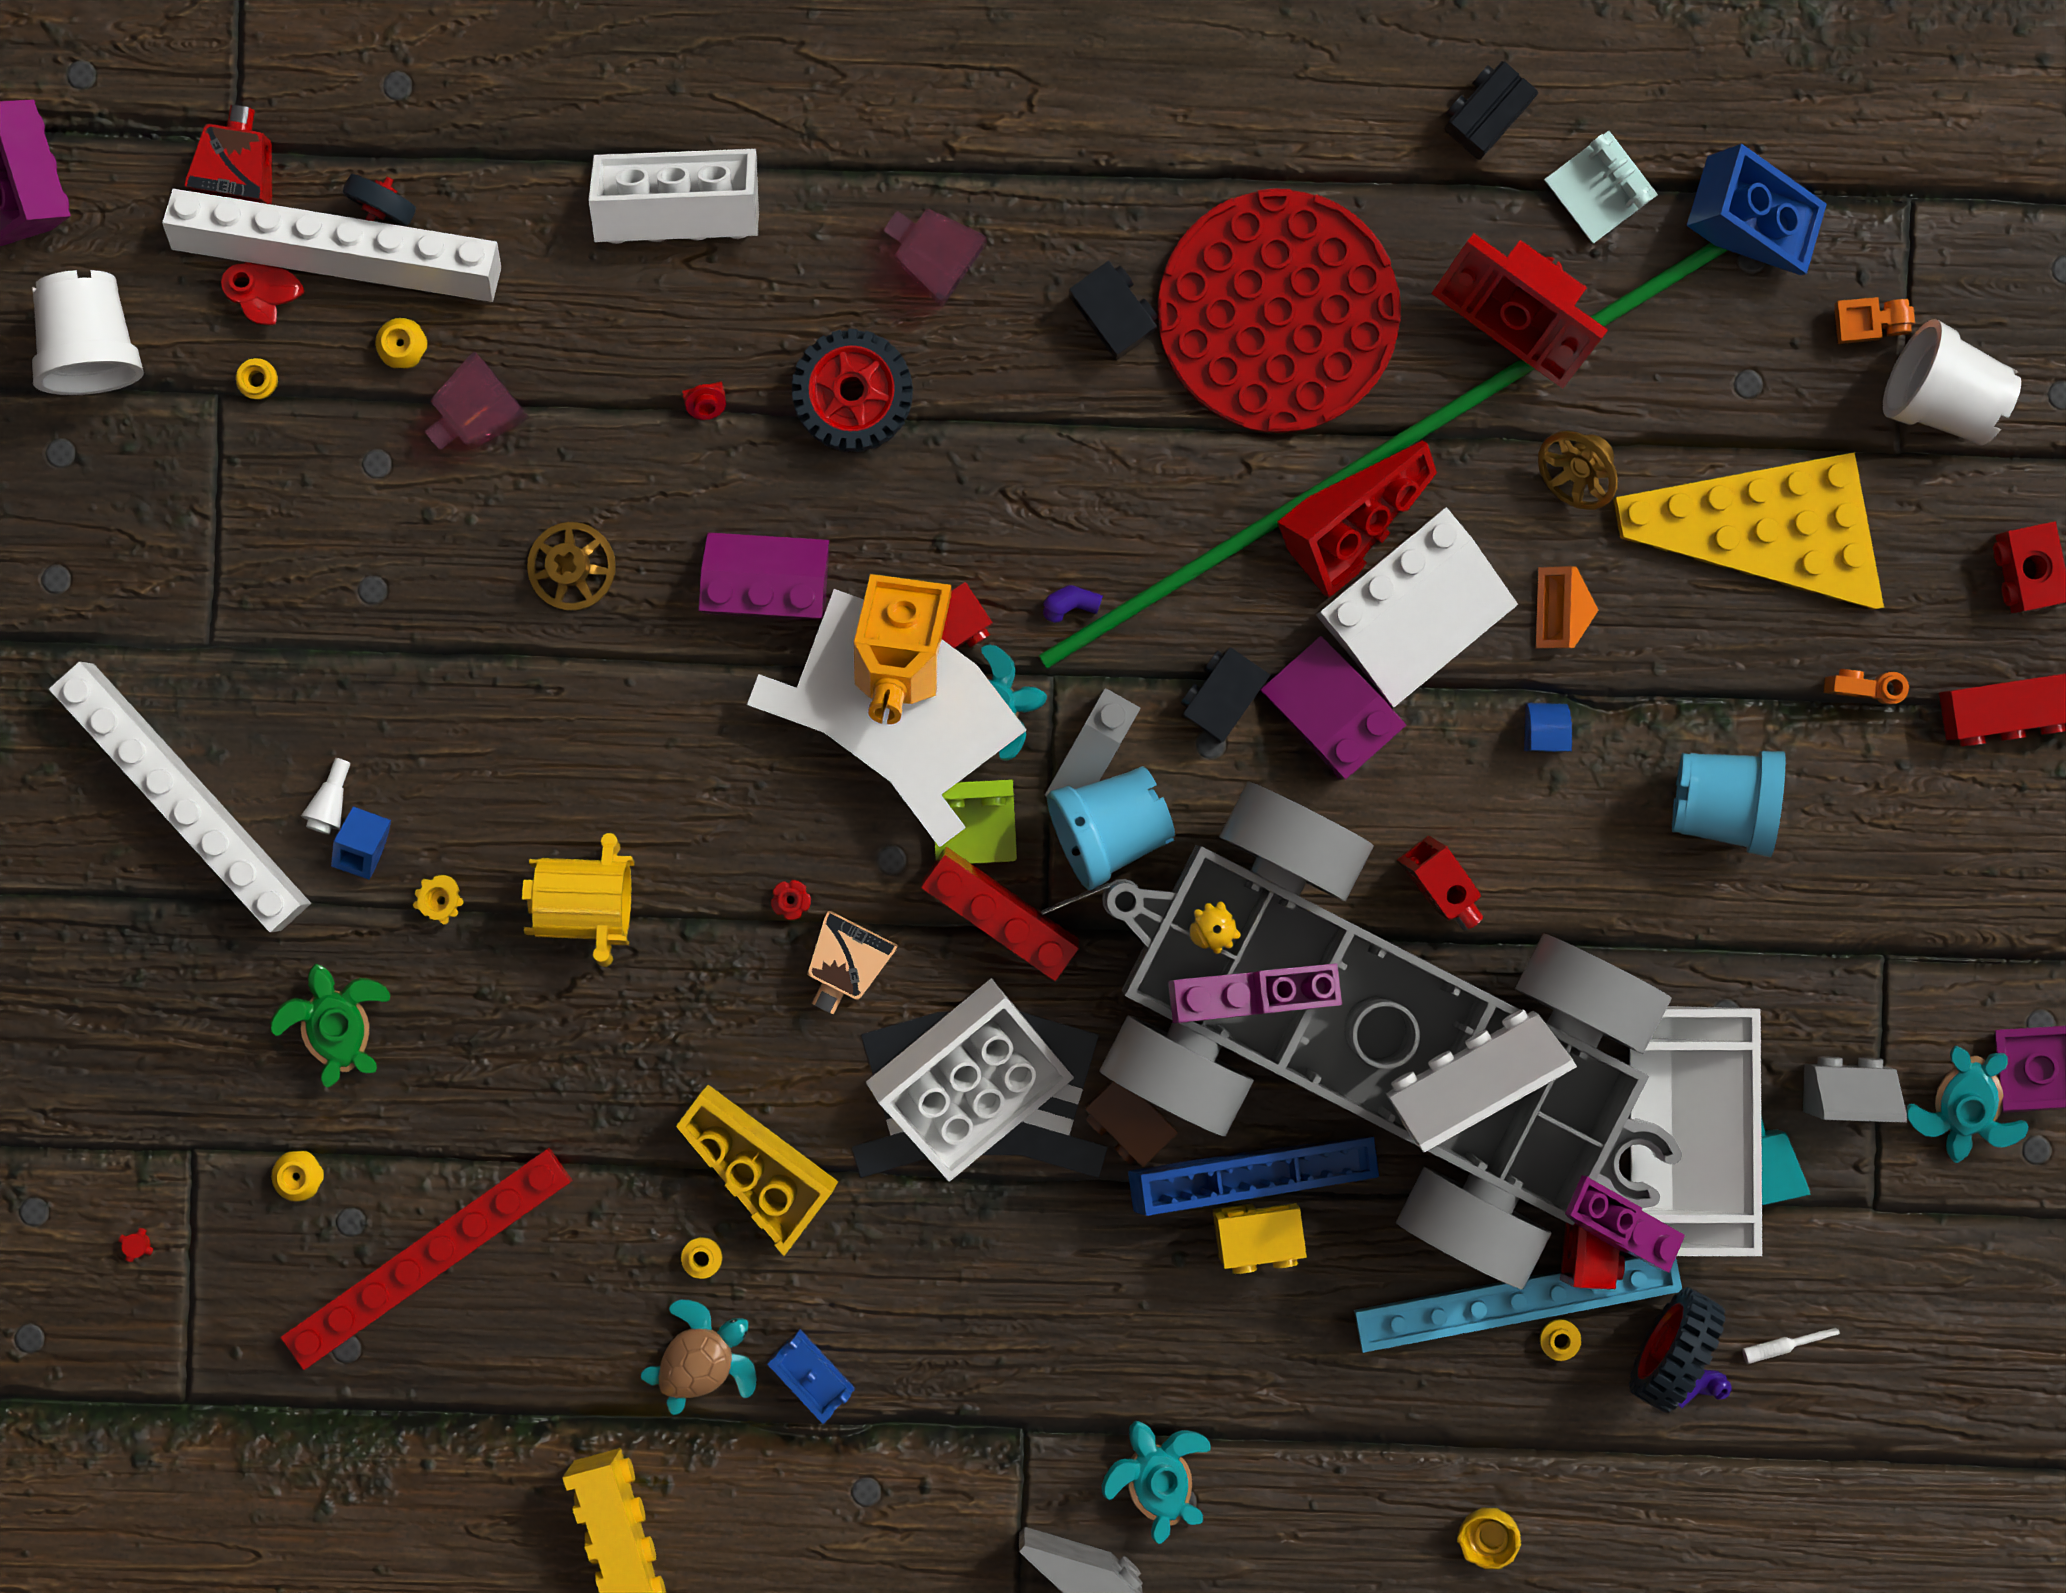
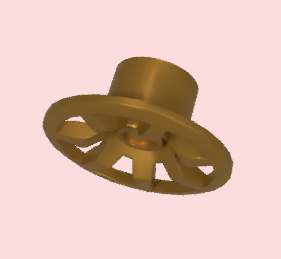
(1582, 464)
(570, 565)

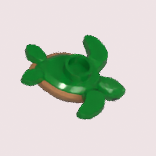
(333, 1022)

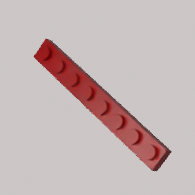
(426, 1258)

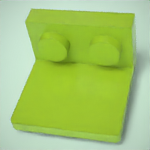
(989, 821)

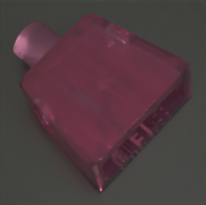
(935, 251)
(474, 406)

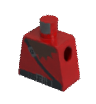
(233, 160)
(1434, 873)

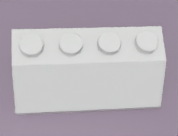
(674, 195)

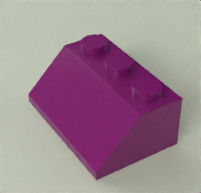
(29, 180)
(764, 576)

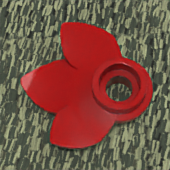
(266, 289)

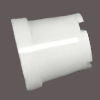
(81, 336)
(1950, 385)

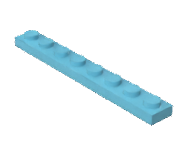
(1502, 1305)

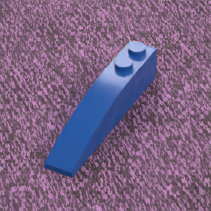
(1251, 1175)

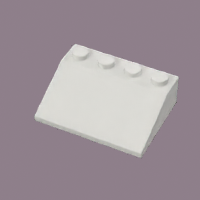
(1418, 607)
(1479, 1079)
(969, 1080)

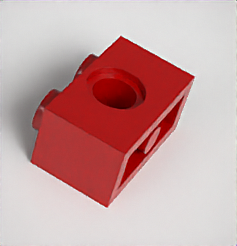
(2043, 547)

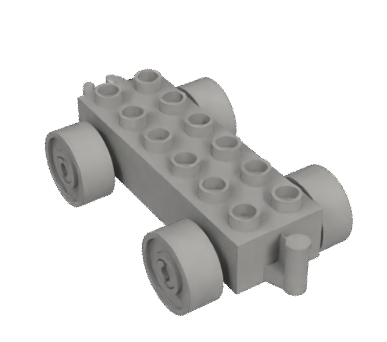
(1390, 1023)

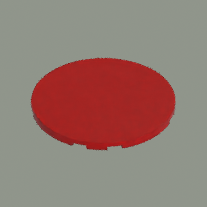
(1279, 310)

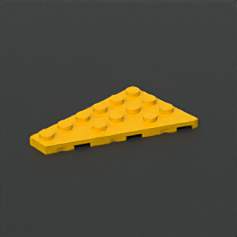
(1777, 523)

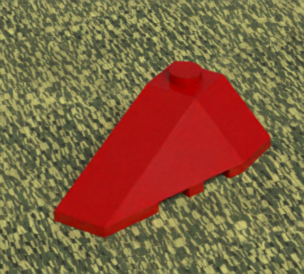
(1342, 522)

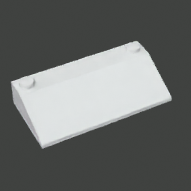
(1709, 1099)

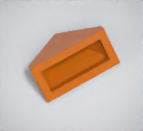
(1562, 607)

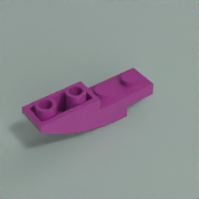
(1255, 993)
(1623, 1224)

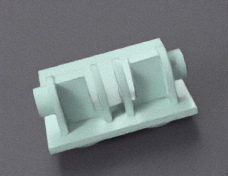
(1600, 187)

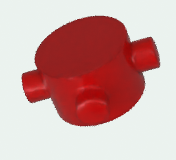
(135, 1245)

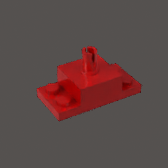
(1522, 305)

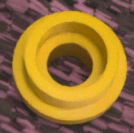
(245, 374)
(705, 1245)
(1549, 1334)

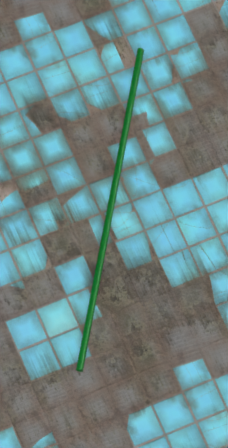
(1387, 449)

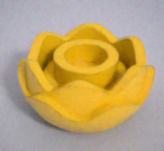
(401, 356)
(310, 1176)

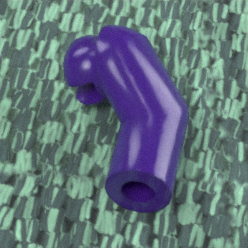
(1067, 599)
(1712, 1384)

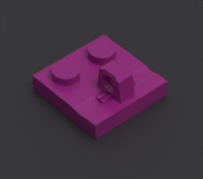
(2034, 1068)

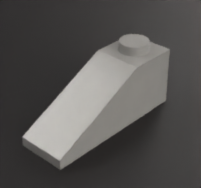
(1096, 742)

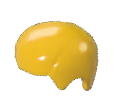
(1489, 1538)

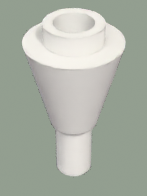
(326, 806)

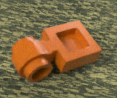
(1862, 320)
(1853, 684)

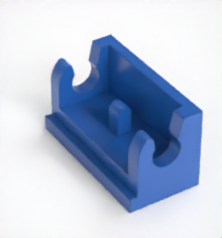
(811, 1376)

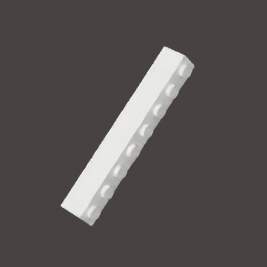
(332, 245)
(180, 796)

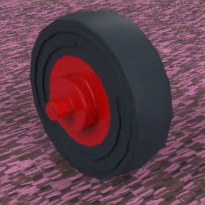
(379, 199)

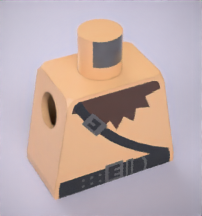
(846, 960)

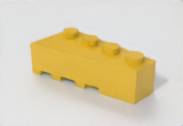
(758, 1167)
(613, 1523)

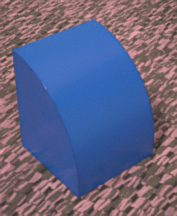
(1548, 727)
(360, 843)

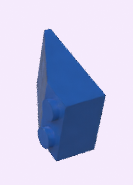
(1756, 210)

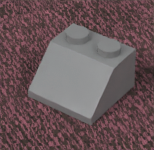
(1853, 1091)

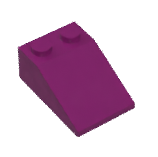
(1333, 708)

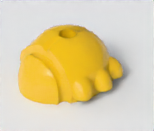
(430, 895)
(1202, 929)

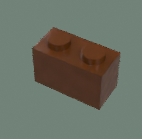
(1131, 1121)

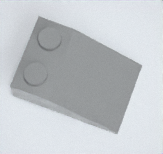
(1077, 1566)

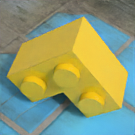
(1259, 1236)

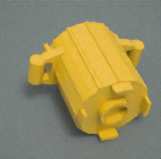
(582, 899)

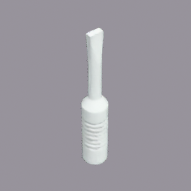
(1782, 1346)

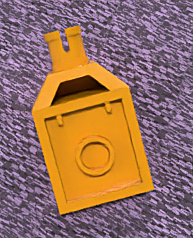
(899, 642)

